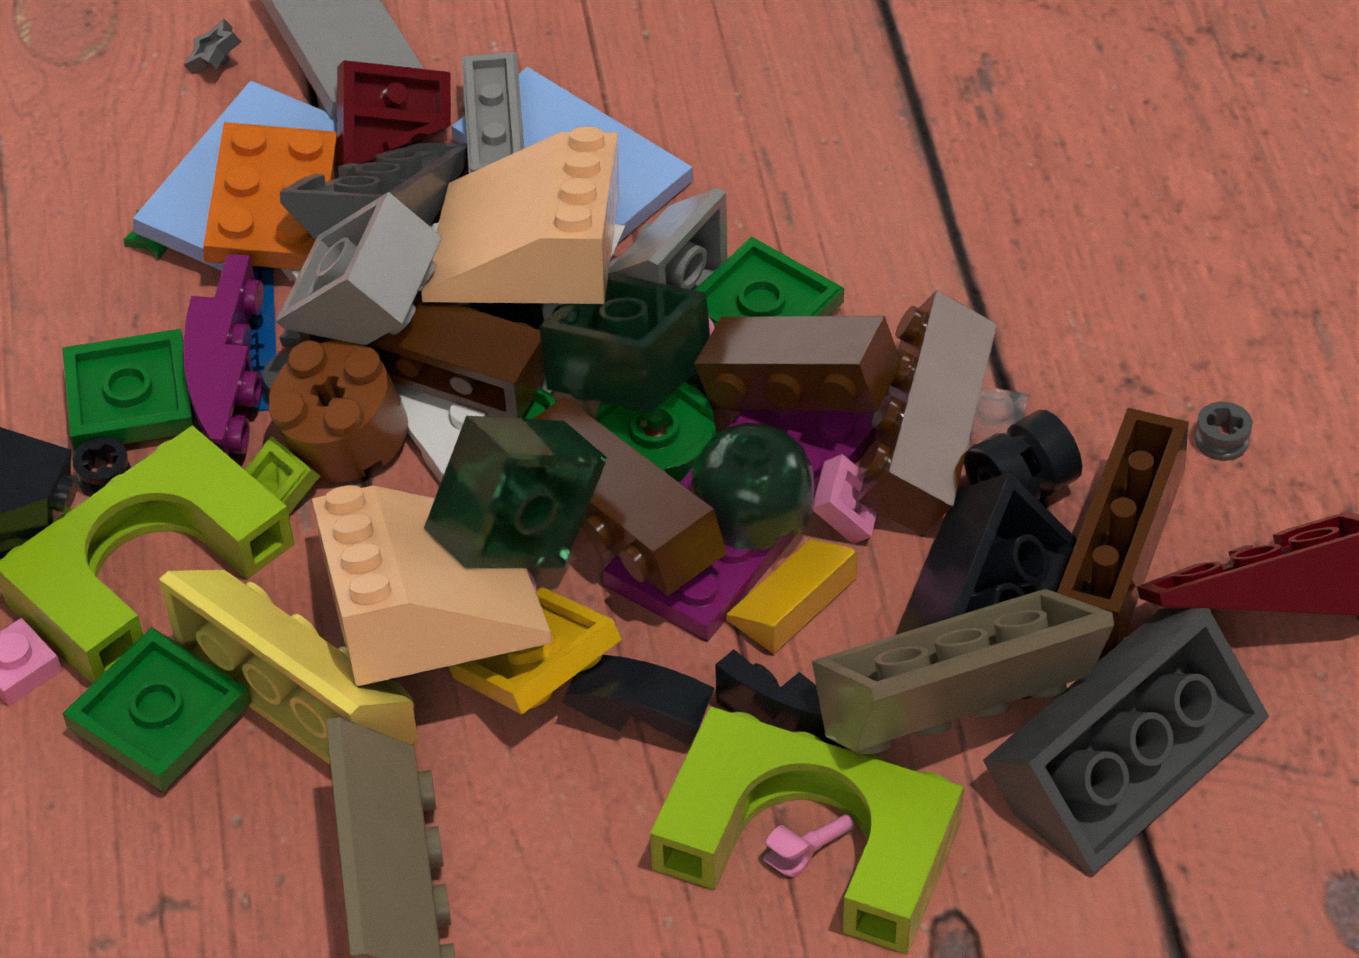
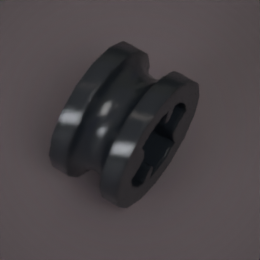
(97, 454)

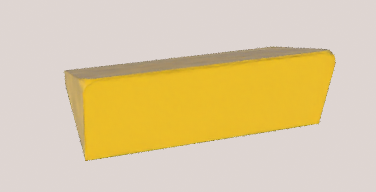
(794, 593)

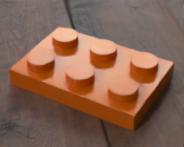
(245, 197)

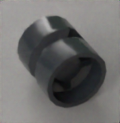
(1034, 450)

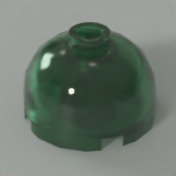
(755, 483)

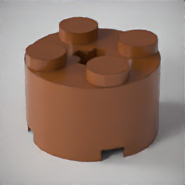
(338, 409)

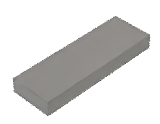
(492, 108)

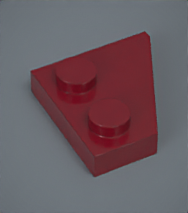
(388, 108)

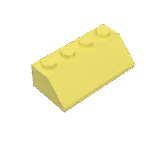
(281, 659)

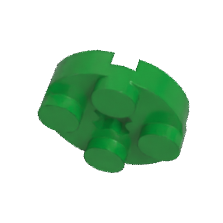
(688, 425)

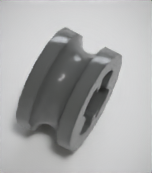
(1218, 445)

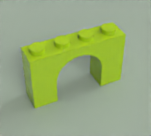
(177, 488)
(749, 766)

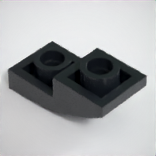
(643, 690)
(758, 693)

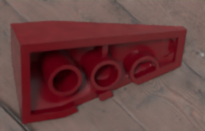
(1303, 572)

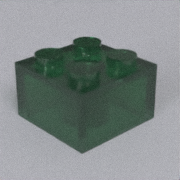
(629, 347)
(514, 493)

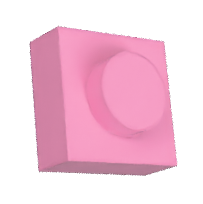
(838, 500)
(24, 661)

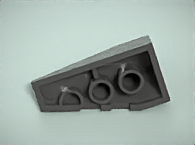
(411, 173)

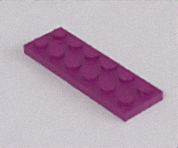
(707, 598)

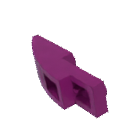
(219, 356)

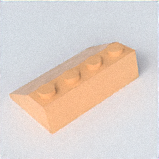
(531, 225)
(407, 598)

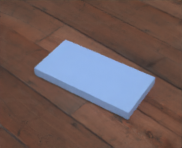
(646, 171)
(181, 205)

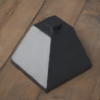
(32, 487)

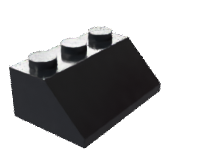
(989, 551)

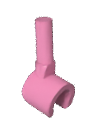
(793, 853)

